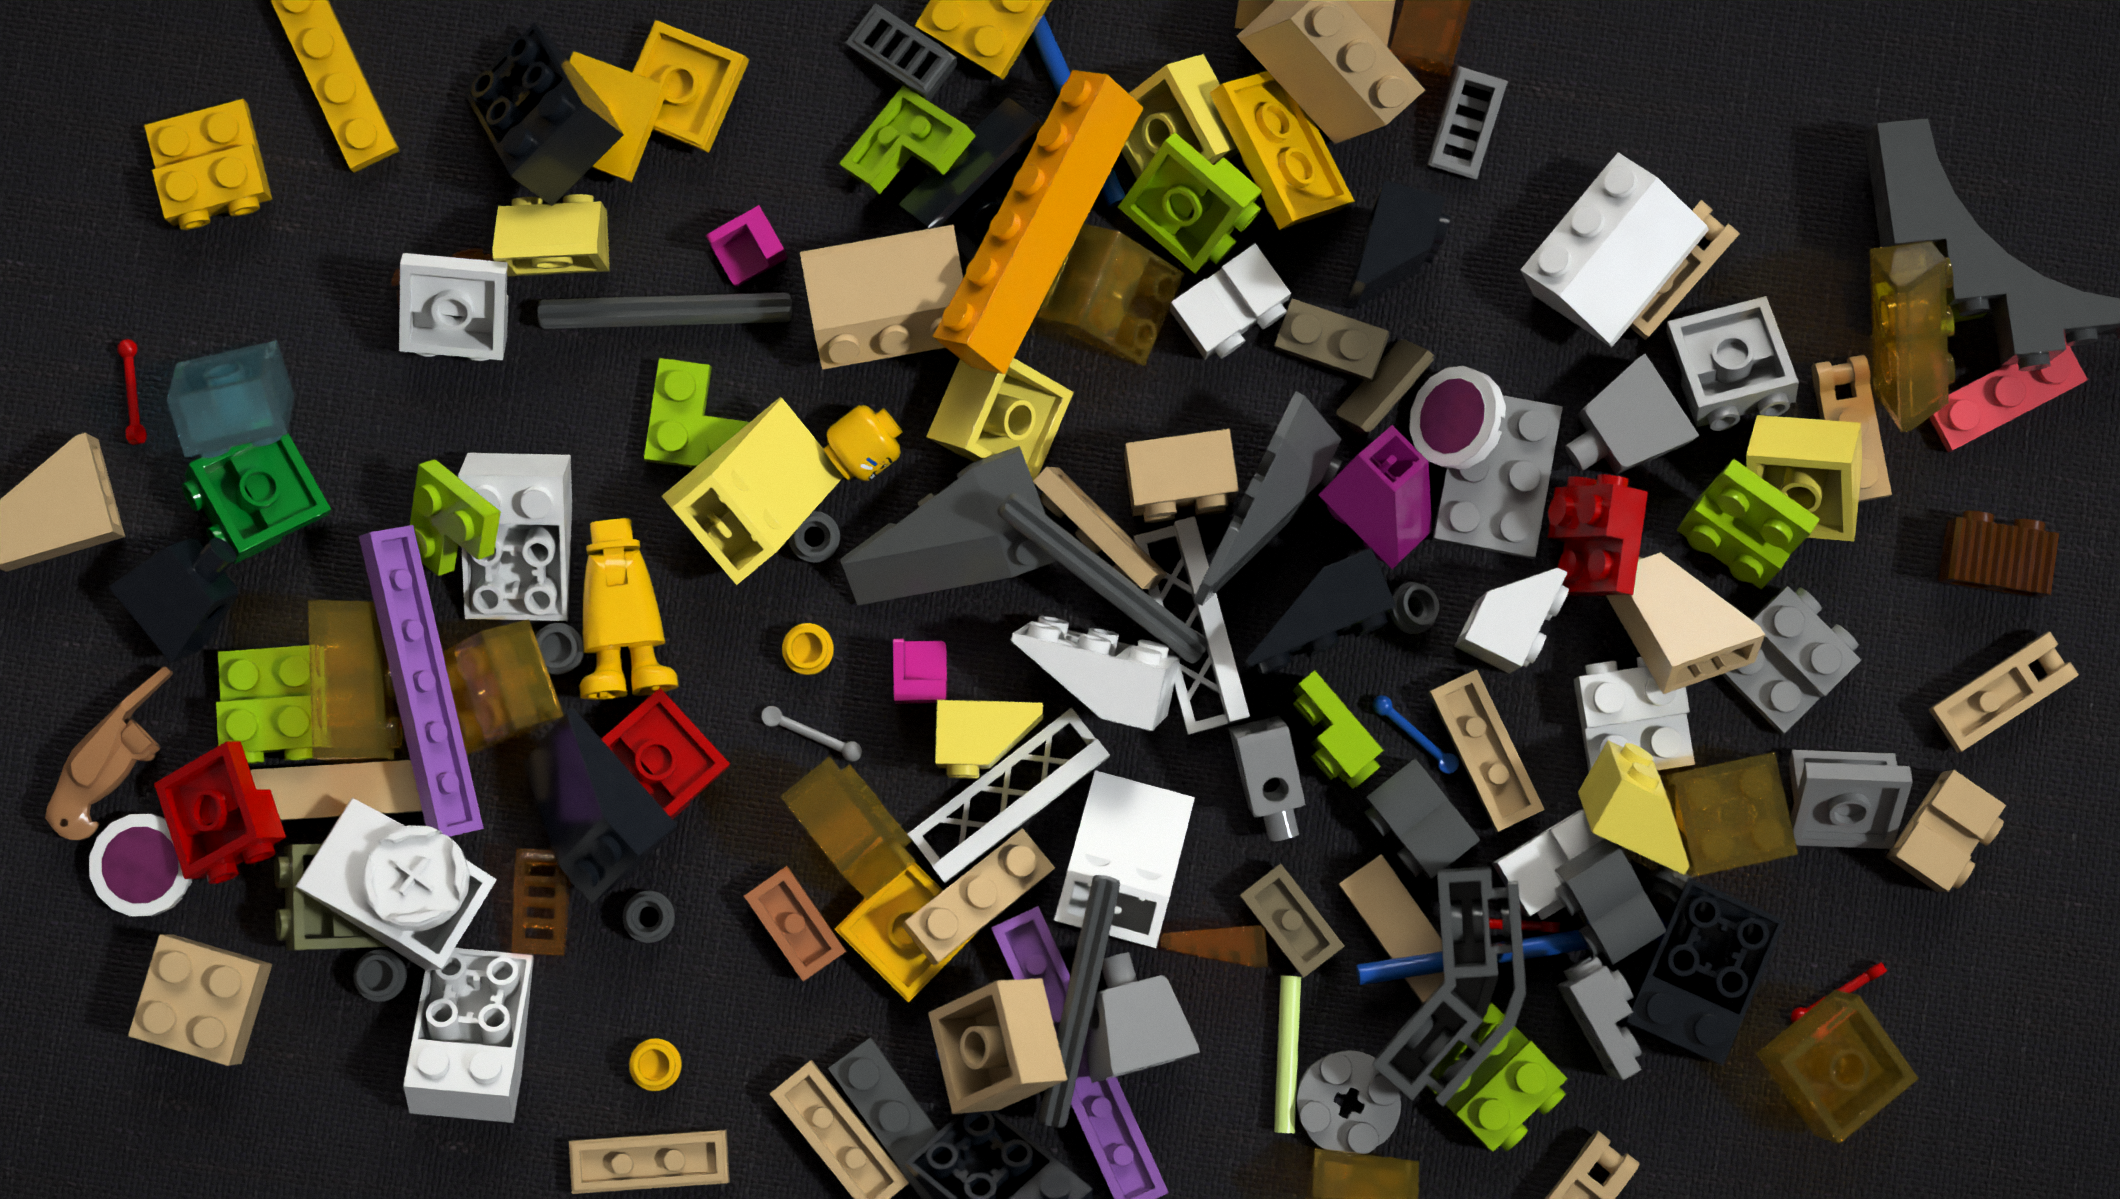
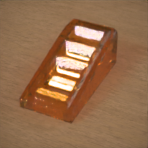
(521, 901)
(1233, 944)

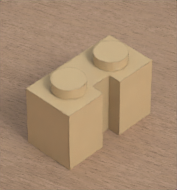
(1946, 831)

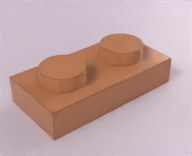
(795, 923)

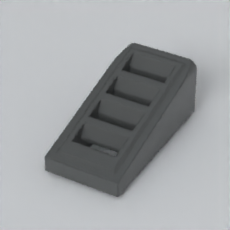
(934, 77)

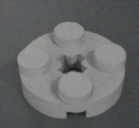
(1319, 1112)

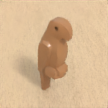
(102, 763)

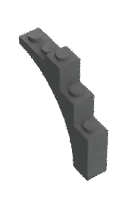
(1920, 205)

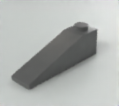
(1283, 485)
(950, 537)

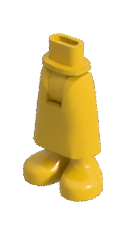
(620, 613)

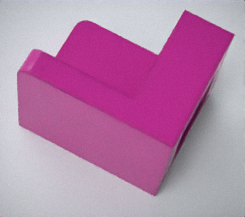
(746, 246)
(919, 671)

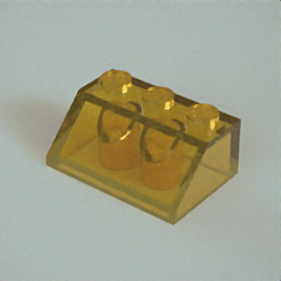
(1911, 330)
(350, 684)

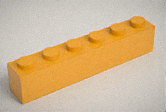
(1038, 221)

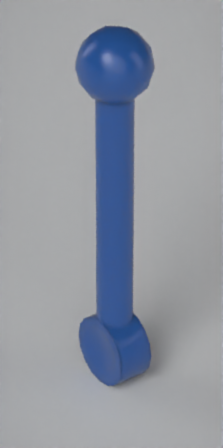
(1447, 762)

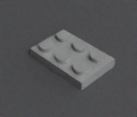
(1504, 496)

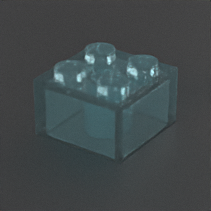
(231, 400)

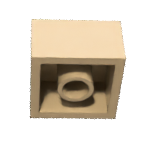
(1181, 475)
(200, 999)
(997, 1045)

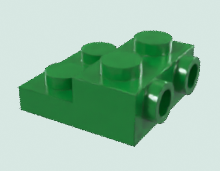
(255, 495)

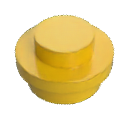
(807, 649)
(655, 1064)

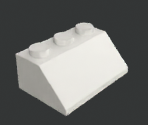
(1613, 250)

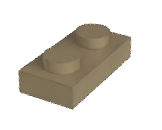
(1331, 340)
(1291, 920)

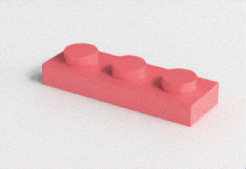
(2002, 398)

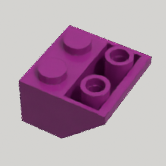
(1384, 497)

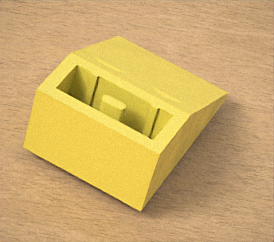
(755, 490)

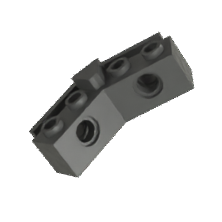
(1465, 993)

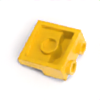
(207, 164)

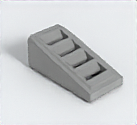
(1489, 83)

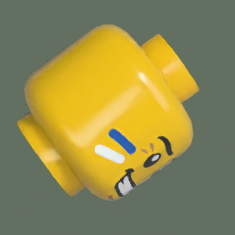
(863, 443)

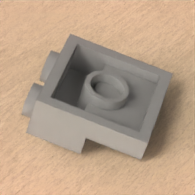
(1733, 363)
(1796, 660)
(1597, 1002)

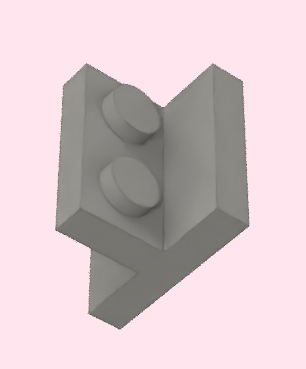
(1847, 798)

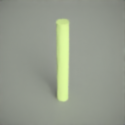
(1287, 1054)

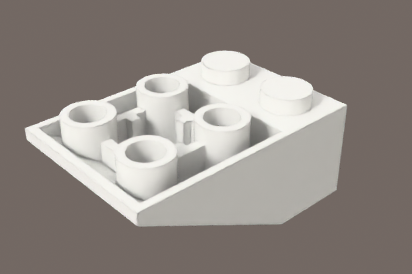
(533, 540)
(1108, 676)
(1136, 838)
(336, 882)
(470, 1037)

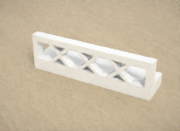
(1212, 627)
(1022, 809)

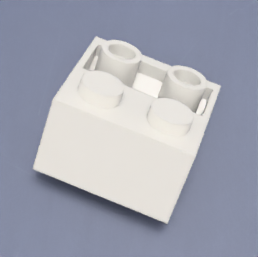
(1508, 620)

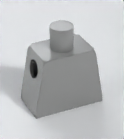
(1631, 421)
(1266, 752)
(1135, 1023)

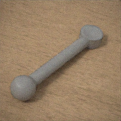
(773, 717)

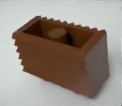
(1999, 555)

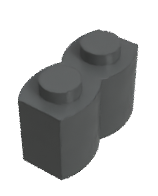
(1420, 820)
(1608, 901)

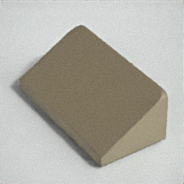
(1391, 381)

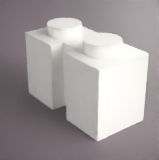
(1231, 303)
(1536, 860)

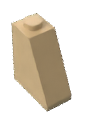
(59, 507)
(1684, 626)

